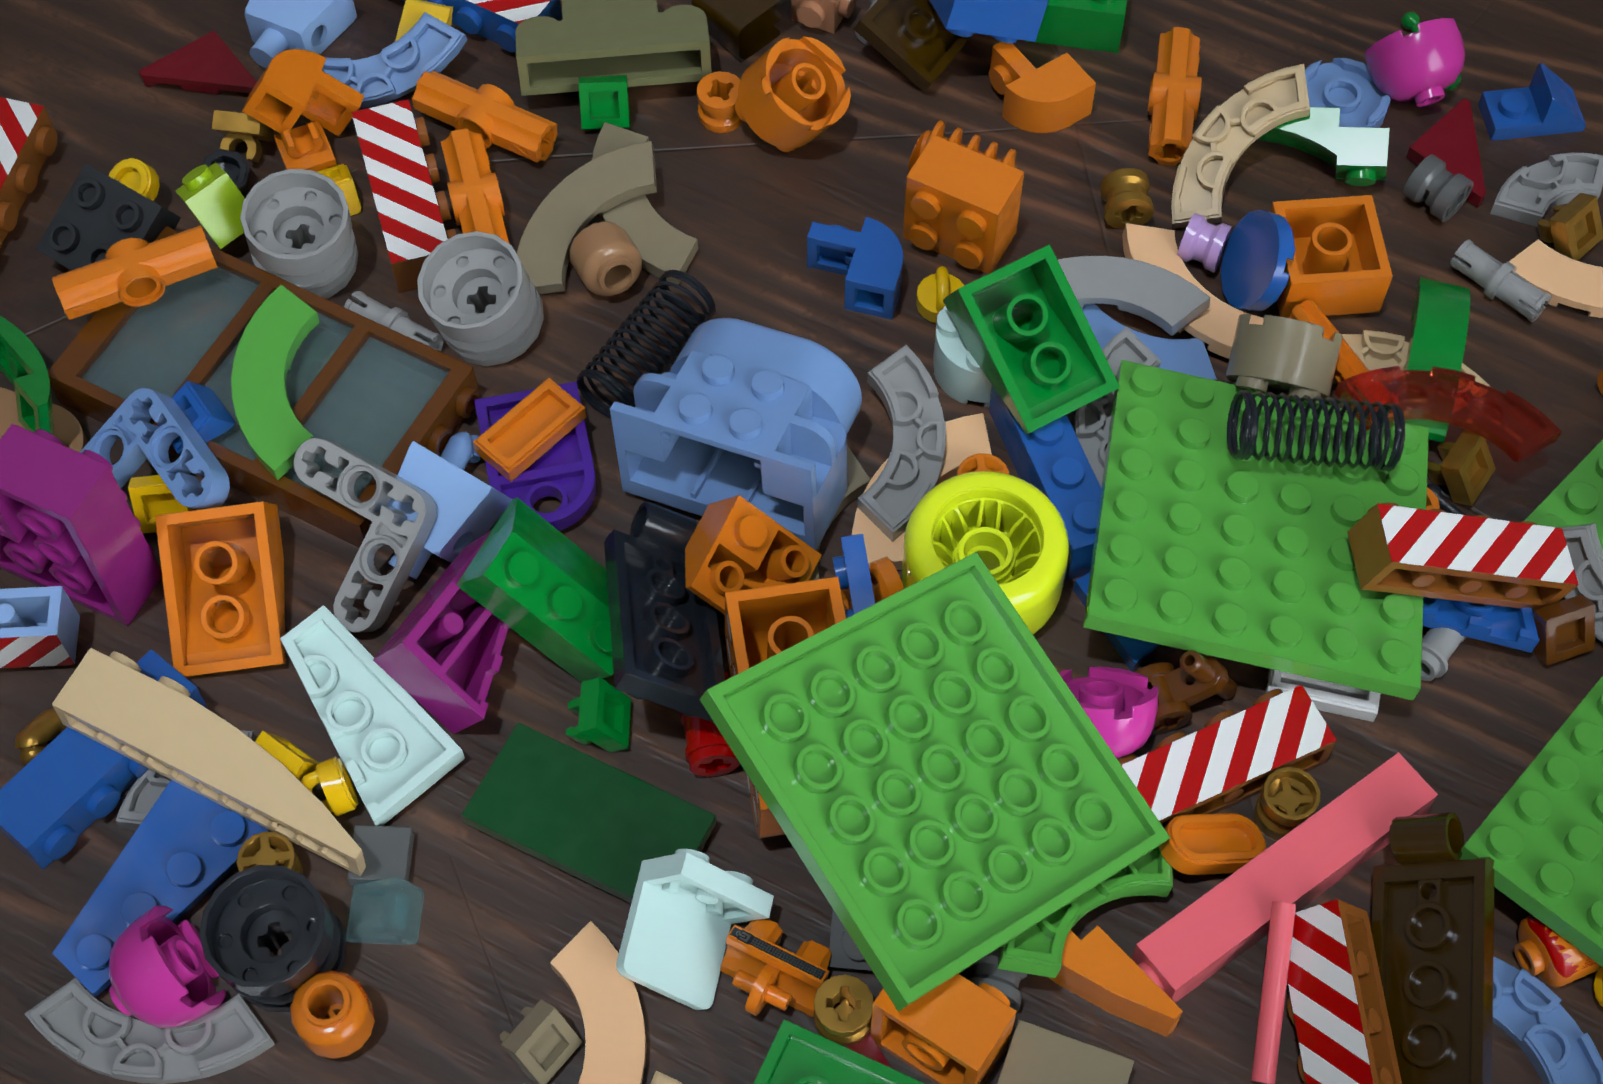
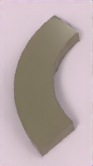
(575, 202)
(657, 240)

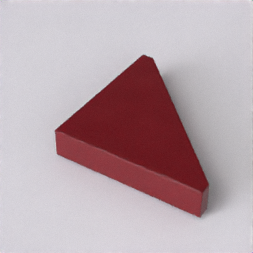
(200, 67)
(1455, 143)

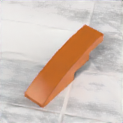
(1114, 982)

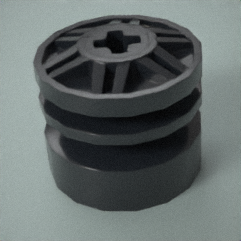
(249, 921)

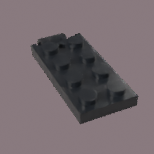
(660, 630)

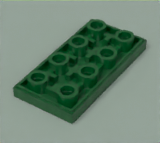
(581, 812)

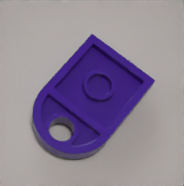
(561, 472)

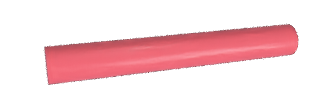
(1273, 992)

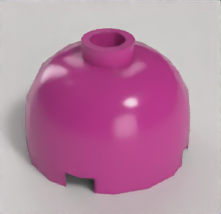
(1418, 63)
(1117, 706)
(162, 972)

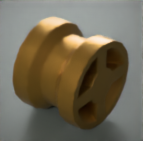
(1126, 197)
(268, 849)
(843, 1023)

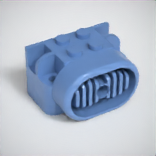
(746, 419)

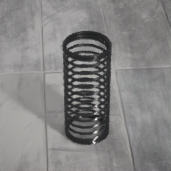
(670, 299)
(1376, 453)

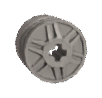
(301, 230)
(480, 298)

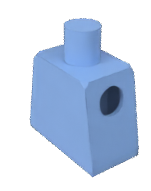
(295, 23)
(462, 502)

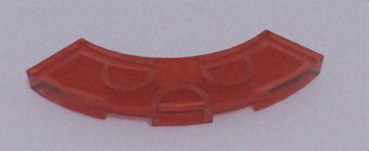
(1457, 400)

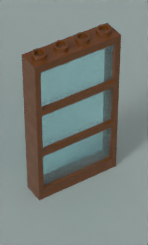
(344, 385)

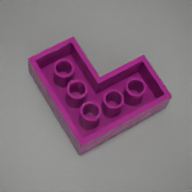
(71, 525)

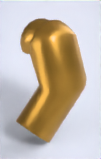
(37, 733)

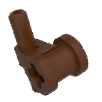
(1179, 692)

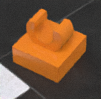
(305, 148)

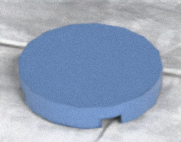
(1348, 87)

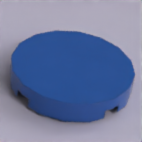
(1256, 260)

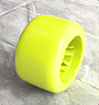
(1009, 528)

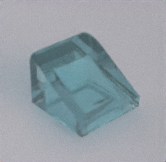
(385, 912)

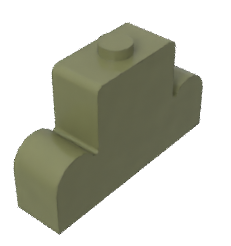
(612, 41)

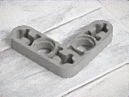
(387, 528)

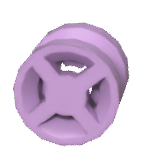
(1204, 242)

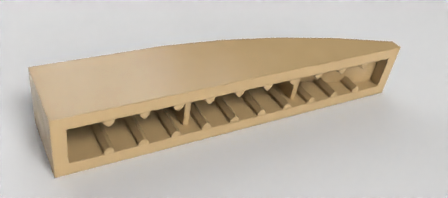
(199, 750)

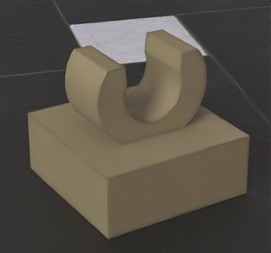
(541, 1042)

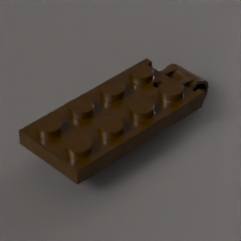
(911, 38)
(1436, 951)

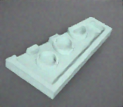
(374, 723)

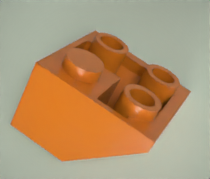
(743, 550)

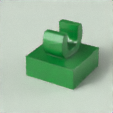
(604, 101)
(602, 716)

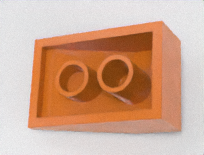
(223, 587)

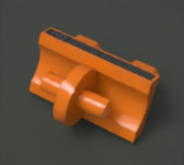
(771, 971)

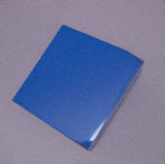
(203, 411)

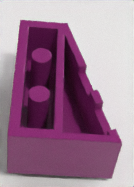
(448, 649)

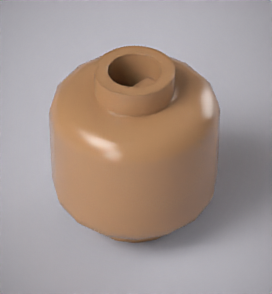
(605, 258)

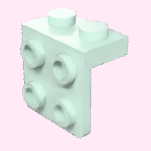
(682, 924)

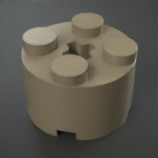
(1283, 357)

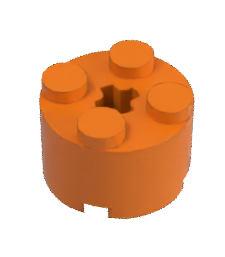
(793, 93)

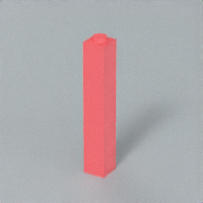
(1289, 871)

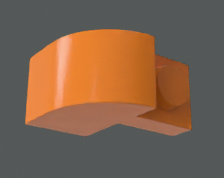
(297, 87)
(1040, 97)

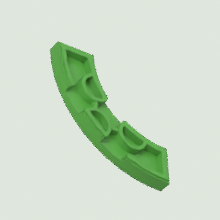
(260, 379)
(1041, 946)

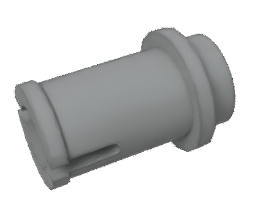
(1436, 650)

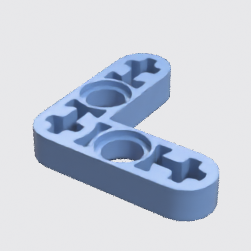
(152, 442)

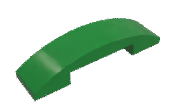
(1438, 335)
(29, 375)

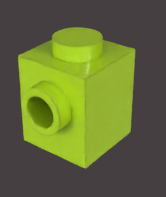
(213, 202)

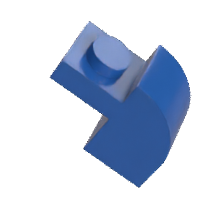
(867, 258)

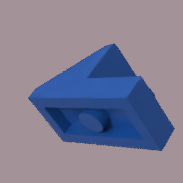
(1532, 111)

